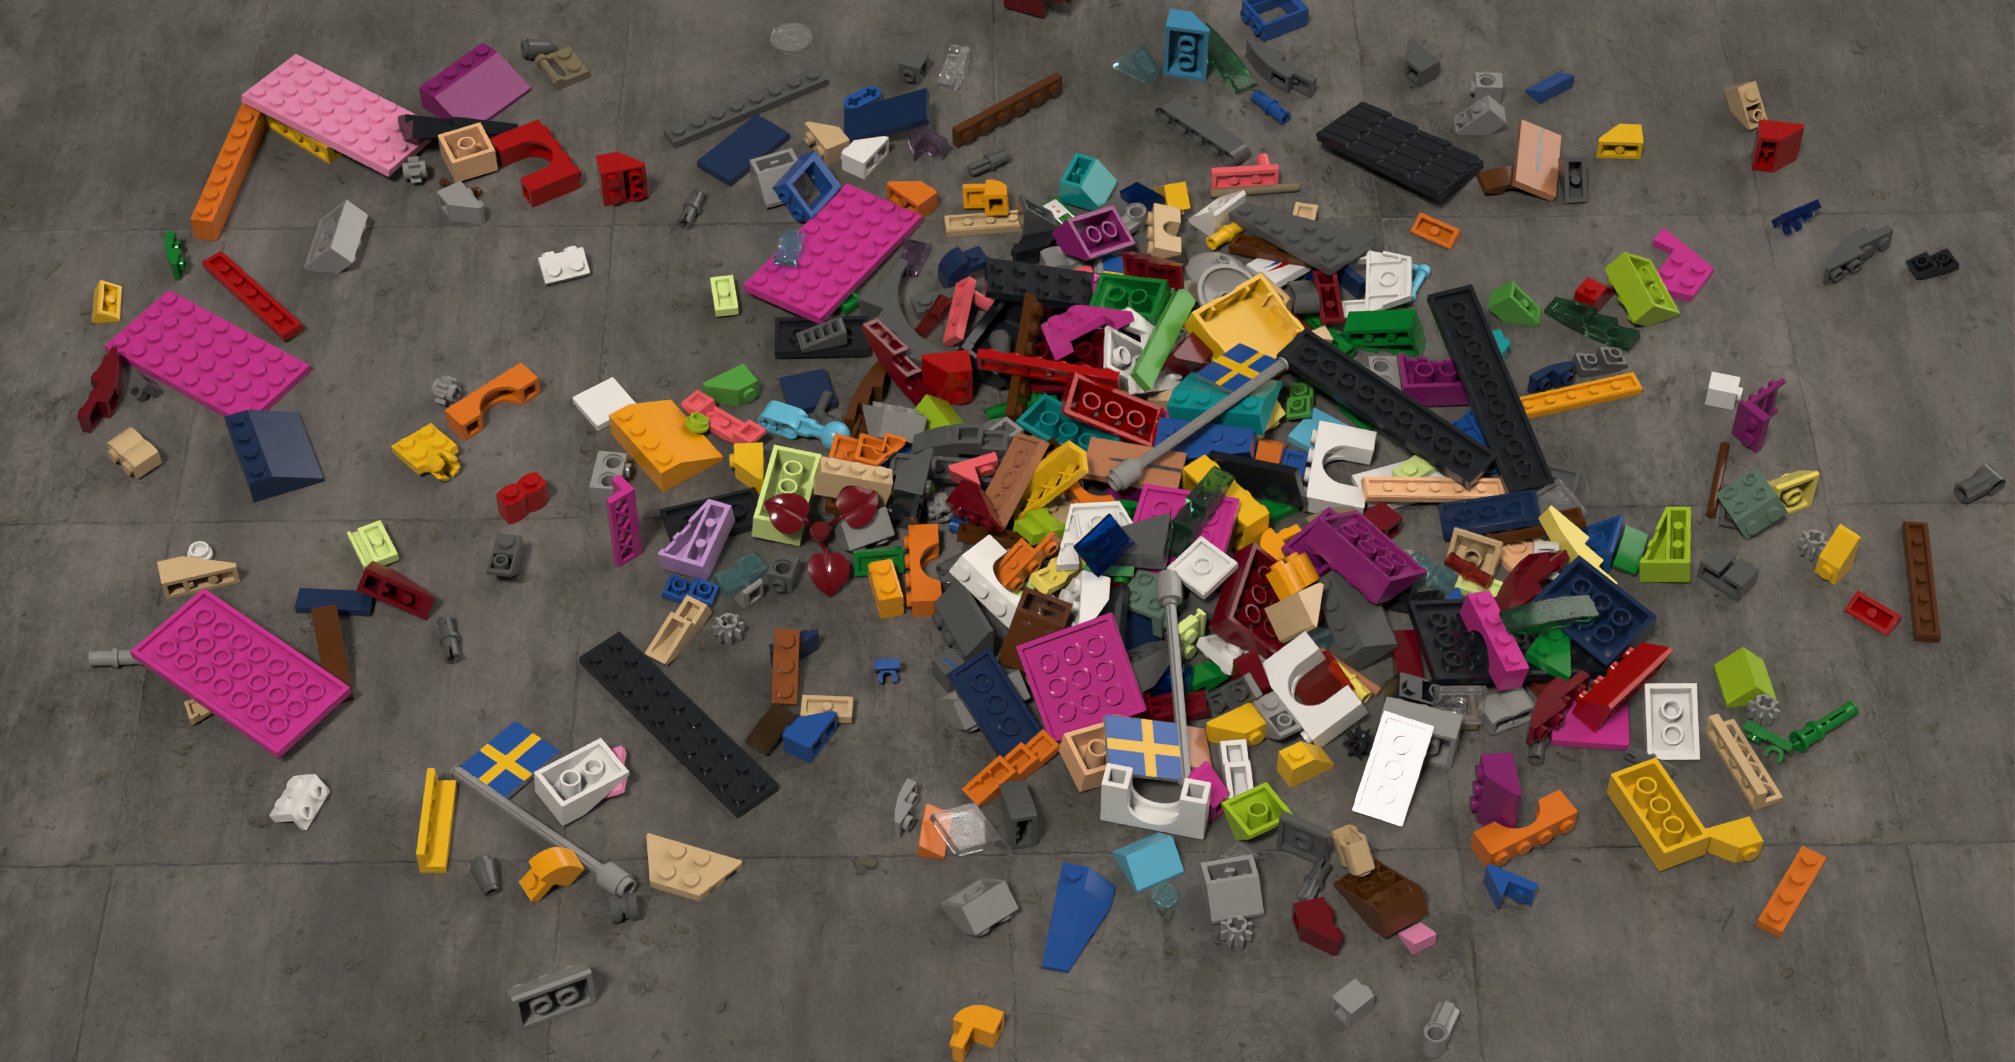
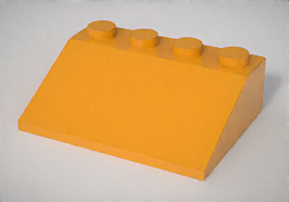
(662, 442)

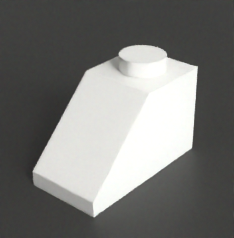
(864, 155)

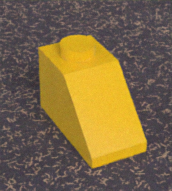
(1621, 142)
(1175, 195)
(749, 464)
(1838, 555)
(1237, 725)
(1302, 763)
(1735, 840)

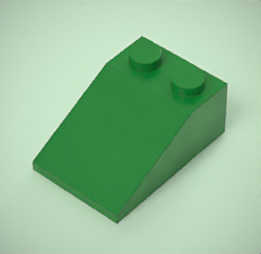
(1141, 294)

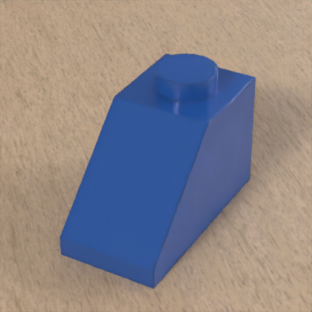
(809, 734)

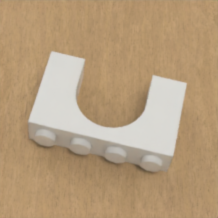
(1335, 443)
(976, 574)
(1322, 721)
(1125, 806)

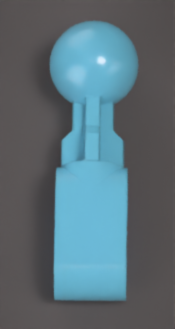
(794, 422)

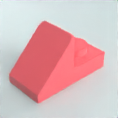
(973, 468)

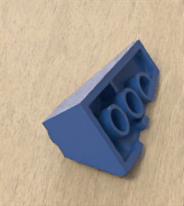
(1078, 909)

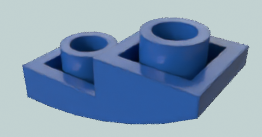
(700, 589)

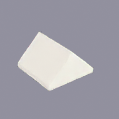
(1217, 212)

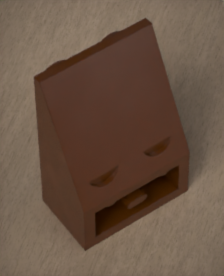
(1034, 618)
(1383, 899)

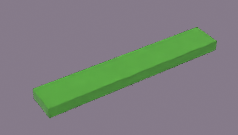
(1162, 338)

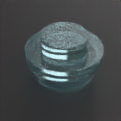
(1165, 895)

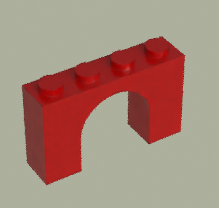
(536, 141)

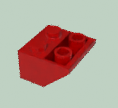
(1775, 145)
(621, 178)

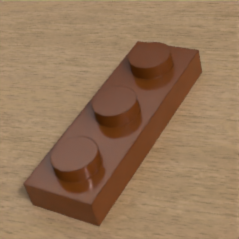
(785, 667)

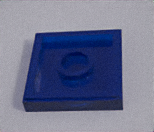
(1103, 545)

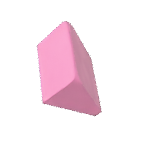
(1418, 938)

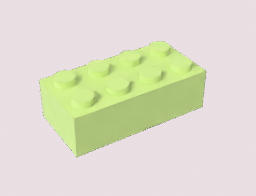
(787, 472)

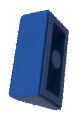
(1551, 86)

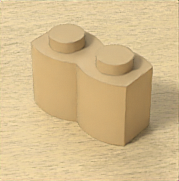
(133, 453)
(1353, 850)

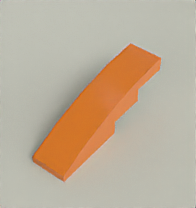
(1013, 767)

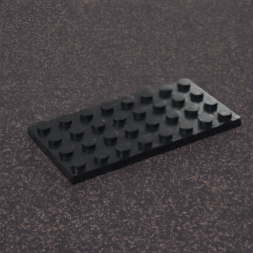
(1463, 657)

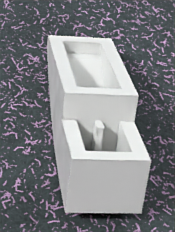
(1235, 766)

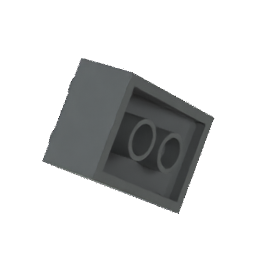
(1149, 663)

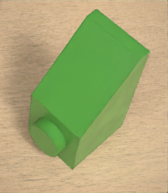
(1514, 305)
(733, 387)

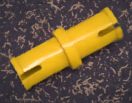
(1225, 234)

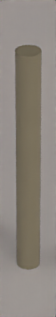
(1256, 190)

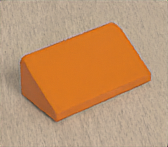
(1436, 231)
(931, 842)

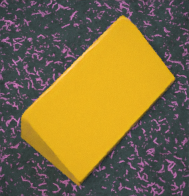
(106, 303)

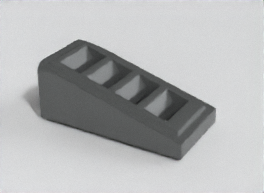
(835, 333)

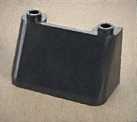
(1003, 316)

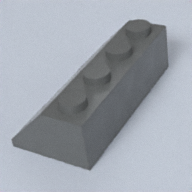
(1355, 623)

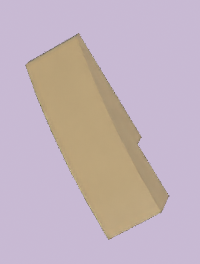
(678, 630)

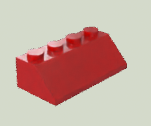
(1111, 410)
(1620, 684)

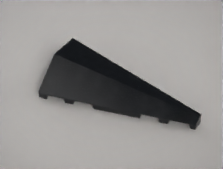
(423, 127)

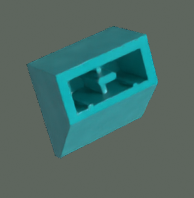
(1086, 183)

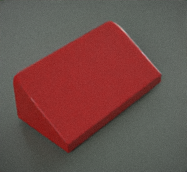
(1873, 613)

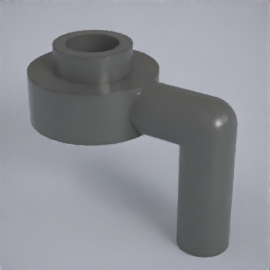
(820, 408)

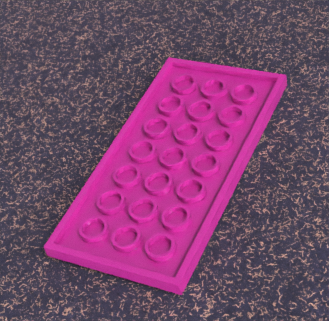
(838, 254)
(207, 357)
(241, 673)

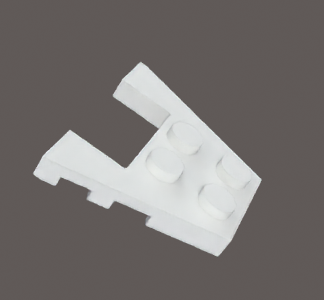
(1386, 281)
(1165, 379)
(1080, 520)

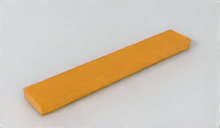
(1581, 395)

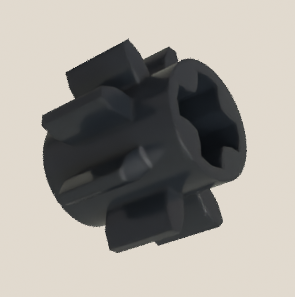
(1363, 736)

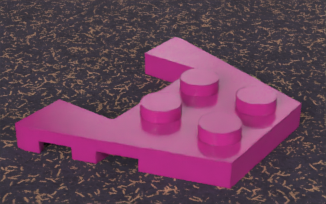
(1684, 270)
(1078, 321)

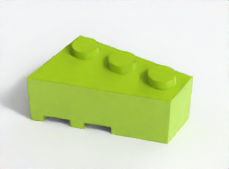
(1670, 548)

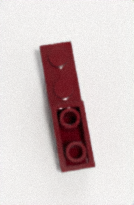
(106, 394)
(1524, 579)
(1552, 704)

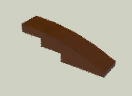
(870, 389)
(331, 644)

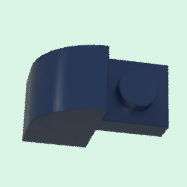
(958, 265)

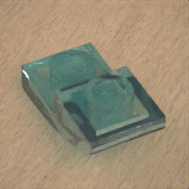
(789, 248)
(743, 574)
(1438, 576)

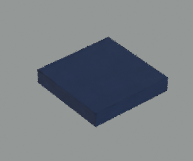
(805, 390)

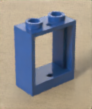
(1296, 17)
(821, 178)

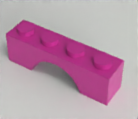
(1506, 660)

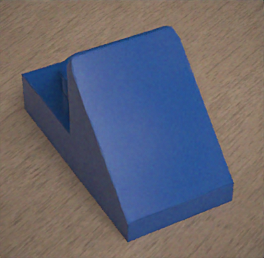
(1504, 883)

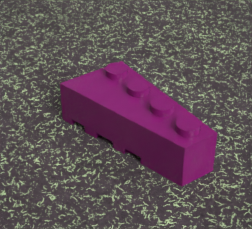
(1430, 381)

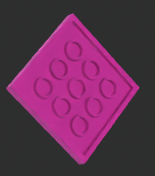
(1160, 500)
(1081, 676)

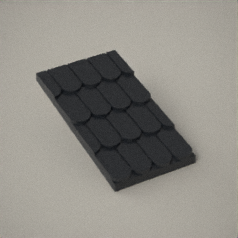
(1400, 150)

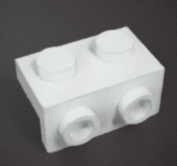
(563, 265)
(300, 800)

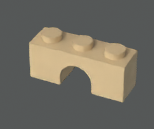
(1162, 231)
(836, 474)

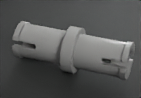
(111, 658)

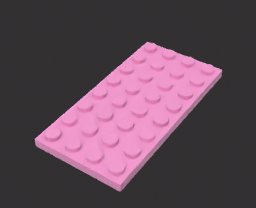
(335, 113)

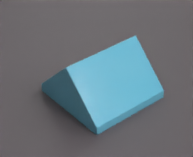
(1149, 861)

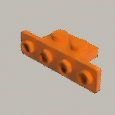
(1023, 561)

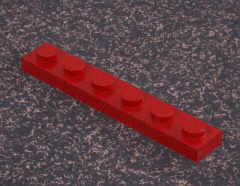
(252, 296)
(1042, 369)

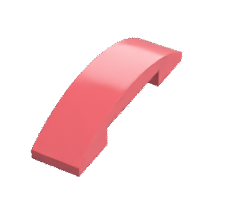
(721, 422)

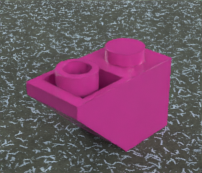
(1218, 790)

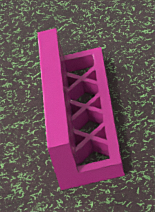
(623, 522)

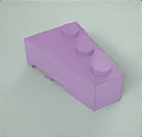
(700, 542)

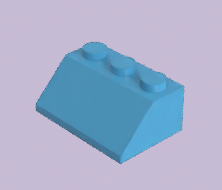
(1185, 46)

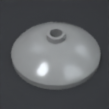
(1202, 261)
(1219, 281)

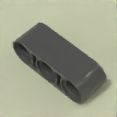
(1304, 297)

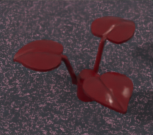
(787, 516)

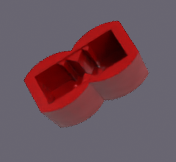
(521, 498)

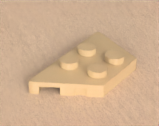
(687, 869)

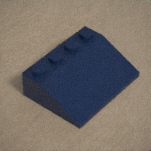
(272, 452)
(1621, 620)

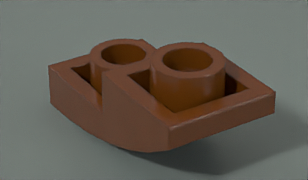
(1496, 180)

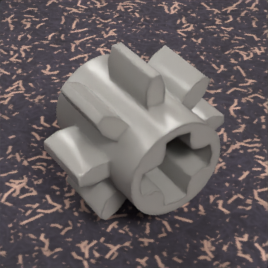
(414, 170)
(446, 390)
(938, 507)
(1811, 544)
(728, 628)
(1763, 709)
(1236, 931)

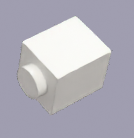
(1723, 391)

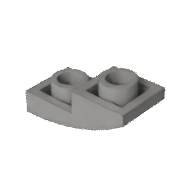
(904, 808)

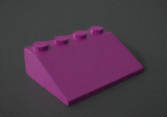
(474, 86)
(1364, 555)

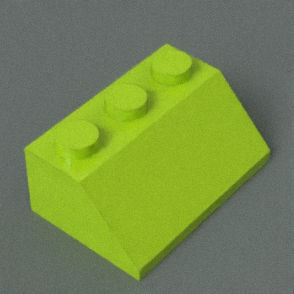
(1641, 290)

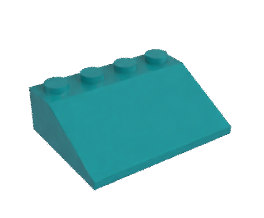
(1196, 396)

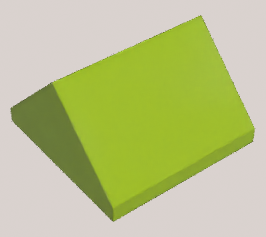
(938, 412)
(1742, 677)
(1254, 812)

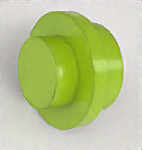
(697, 423)

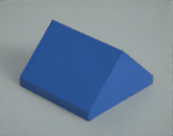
(1604, 539)

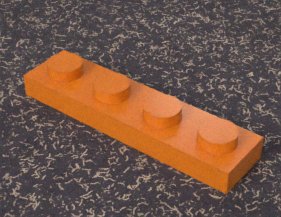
(1791, 891)

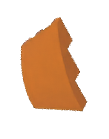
(866, 449)

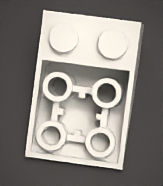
(1087, 595)

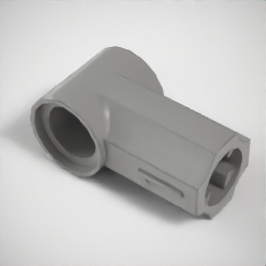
(1135, 218)
(1439, 1029)

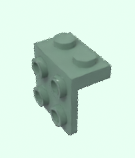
(1752, 503)
(1144, 600)

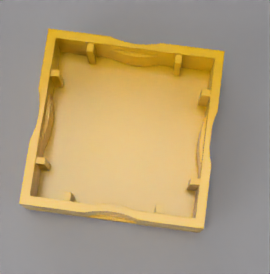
(1248, 316)

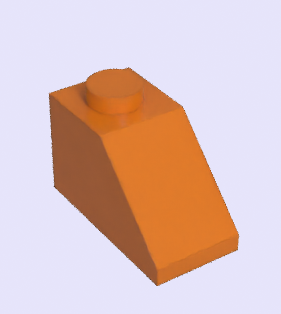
(913, 196)
(1270, 451)

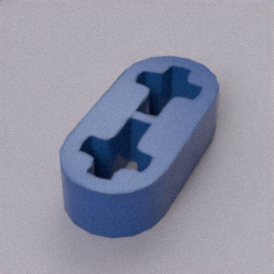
(862, 97)

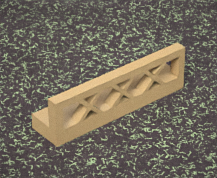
(1740, 766)

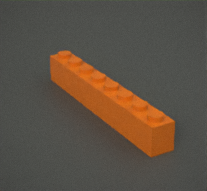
(228, 173)

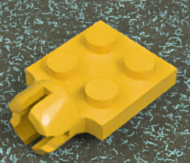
(428, 452)

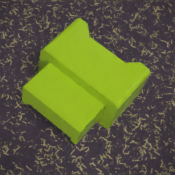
(1038, 525)

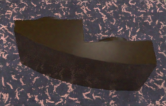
(770, 729)

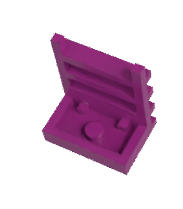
(1754, 416)

